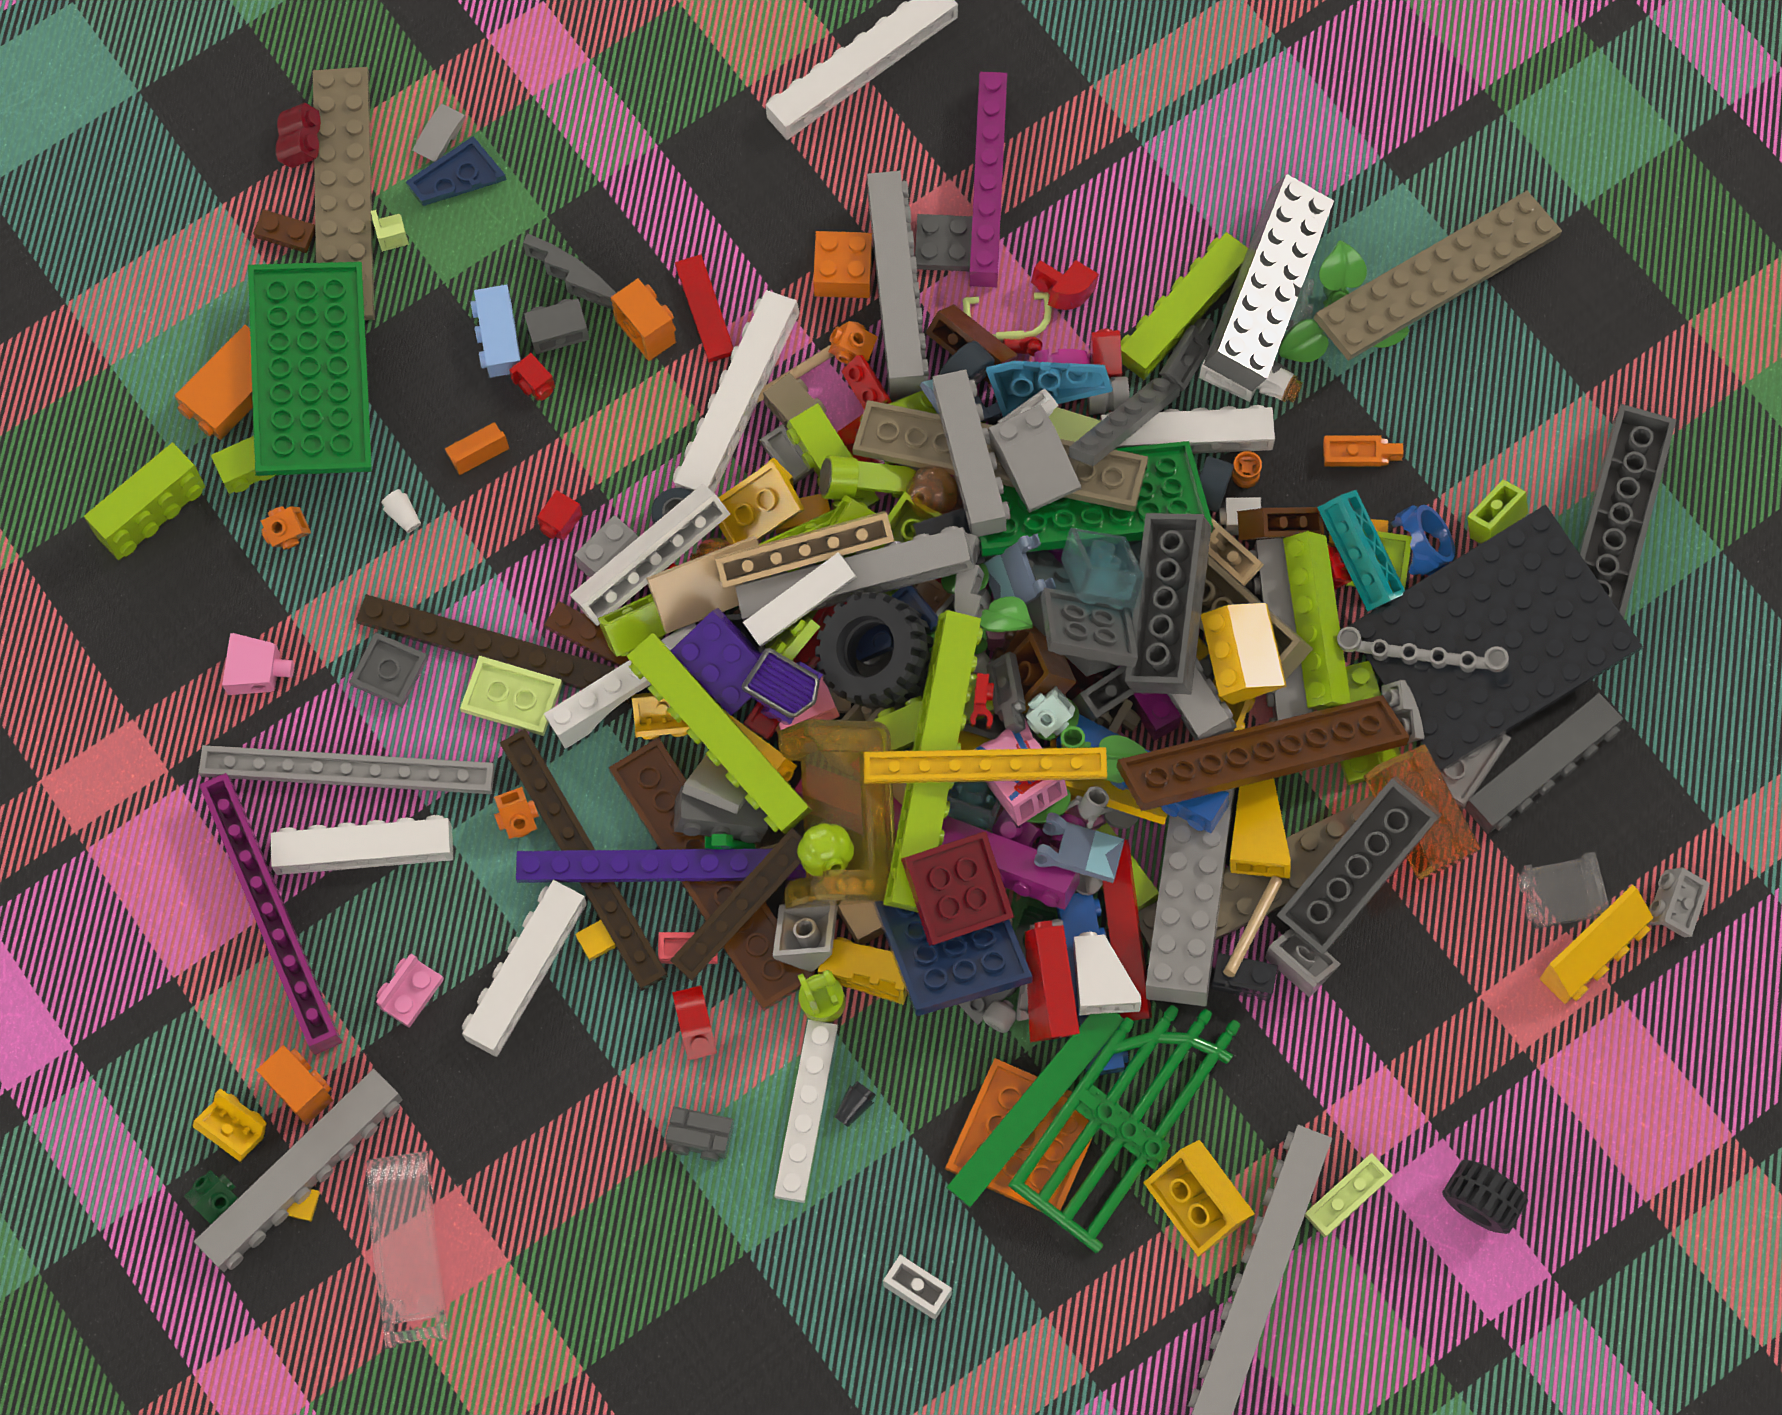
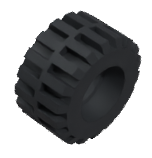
(1485, 1196)

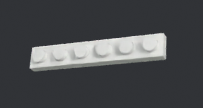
(806, 1111)

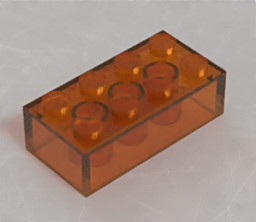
(1451, 836)

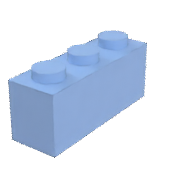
(496, 330)

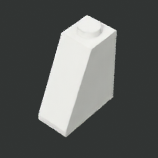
(1101, 978)

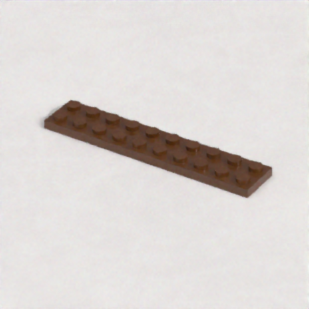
(1261, 752)
(651, 786)

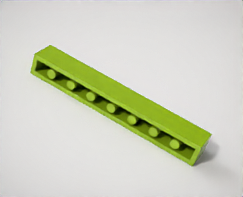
(719, 733)

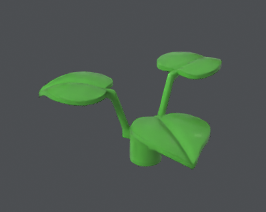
(1338, 271)
(1003, 613)
(1074, 737)

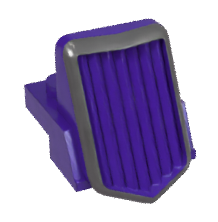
(781, 686)

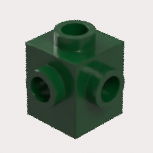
(211, 1195)

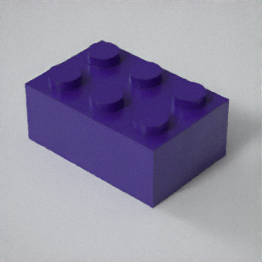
(718, 659)

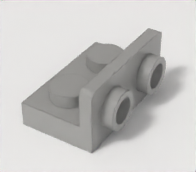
(1678, 901)

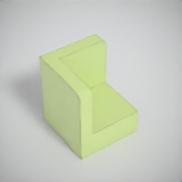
(390, 231)

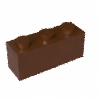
(955, 329)
(1278, 522)

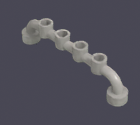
(1495, 658)

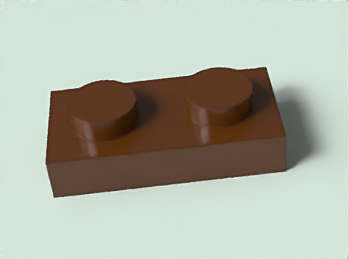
(284, 231)

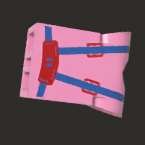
(1023, 798)

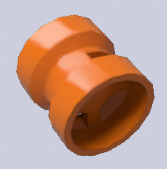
(1247, 463)

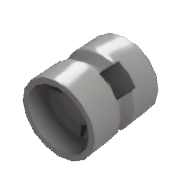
(1109, 401)

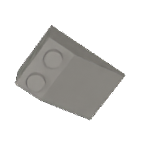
(1034, 458)

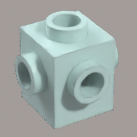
(1049, 713)

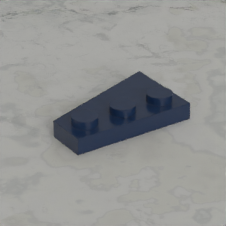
(456, 173)
(880, 638)

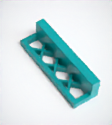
(1359, 551)

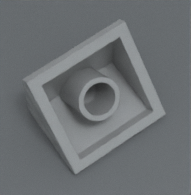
(805, 936)
(1301, 962)

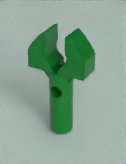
(726, 841)

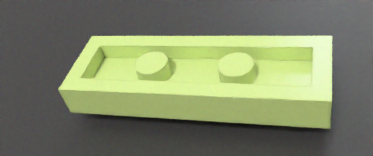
(1348, 1195)

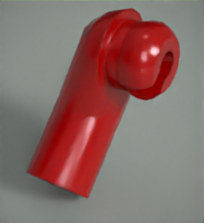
(1024, 346)

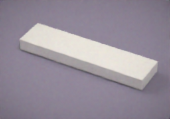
(799, 599)

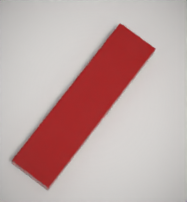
(704, 308)

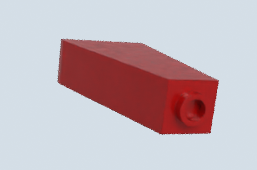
(1051, 992)

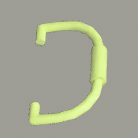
(1016, 334)

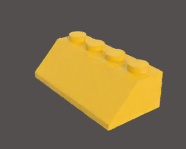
(1597, 946)

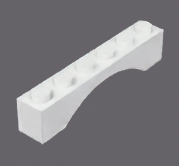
(587, 708)

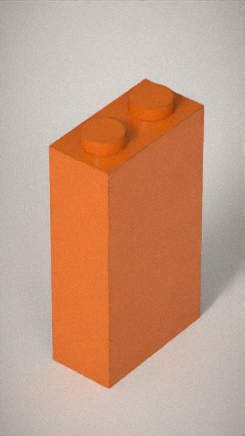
(221, 389)

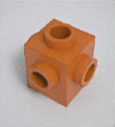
(851, 340)
(284, 527)
(515, 813)

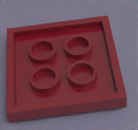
(957, 888)

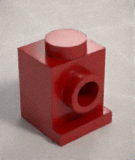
(532, 378)

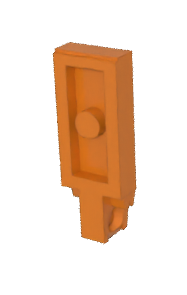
(1360, 451)

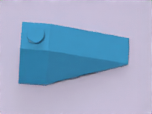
(1021, 380)

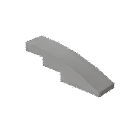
(969, 583)

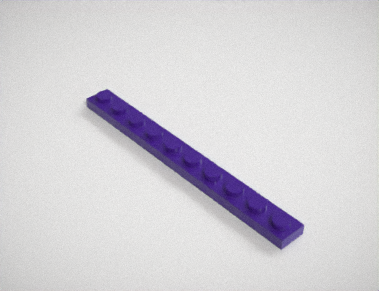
(640, 865)

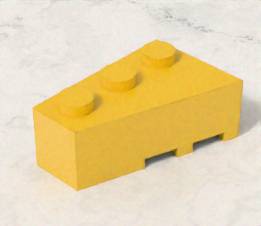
(865, 970)

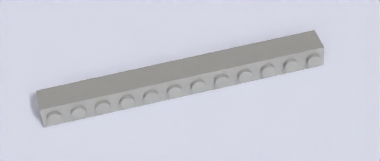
(1262, 1274)

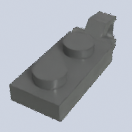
(1188, 353)
(1008, 691)

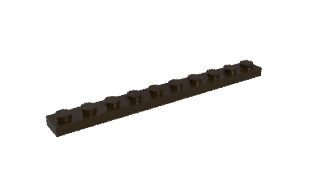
(477, 642)
(571, 836)

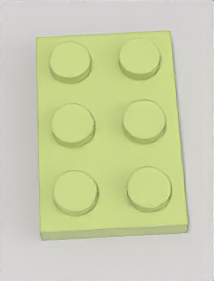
(510, 695)

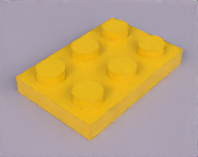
(759, 504)

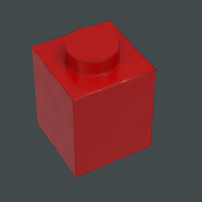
(559, 516)

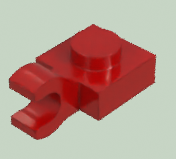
(983, 692)

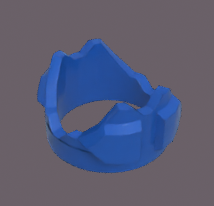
(1425, 558)

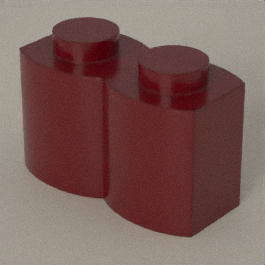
(298, 135)

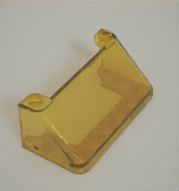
(836, 792)

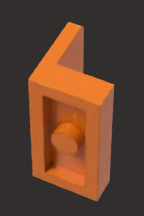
(477, 448)

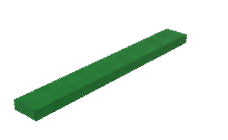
(1033, 1106)

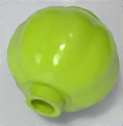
(825, 849)

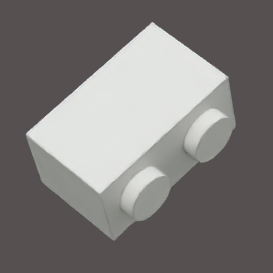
(917, 1287)

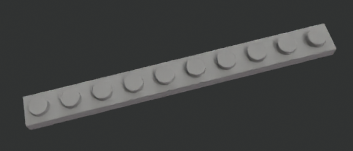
(347, 769)

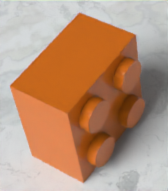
(842, 264)
(644, 319)
(291, 1080)

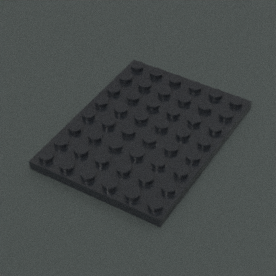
(1511, 592)

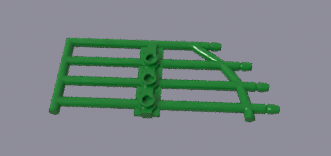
(1118, 1123)

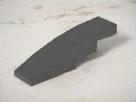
(578, 277)

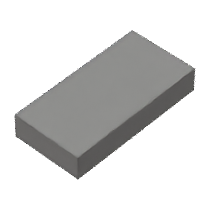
(789, 456)

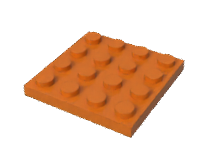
(996, 1097)

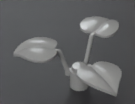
(1090, 808)

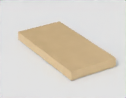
(694, 589)

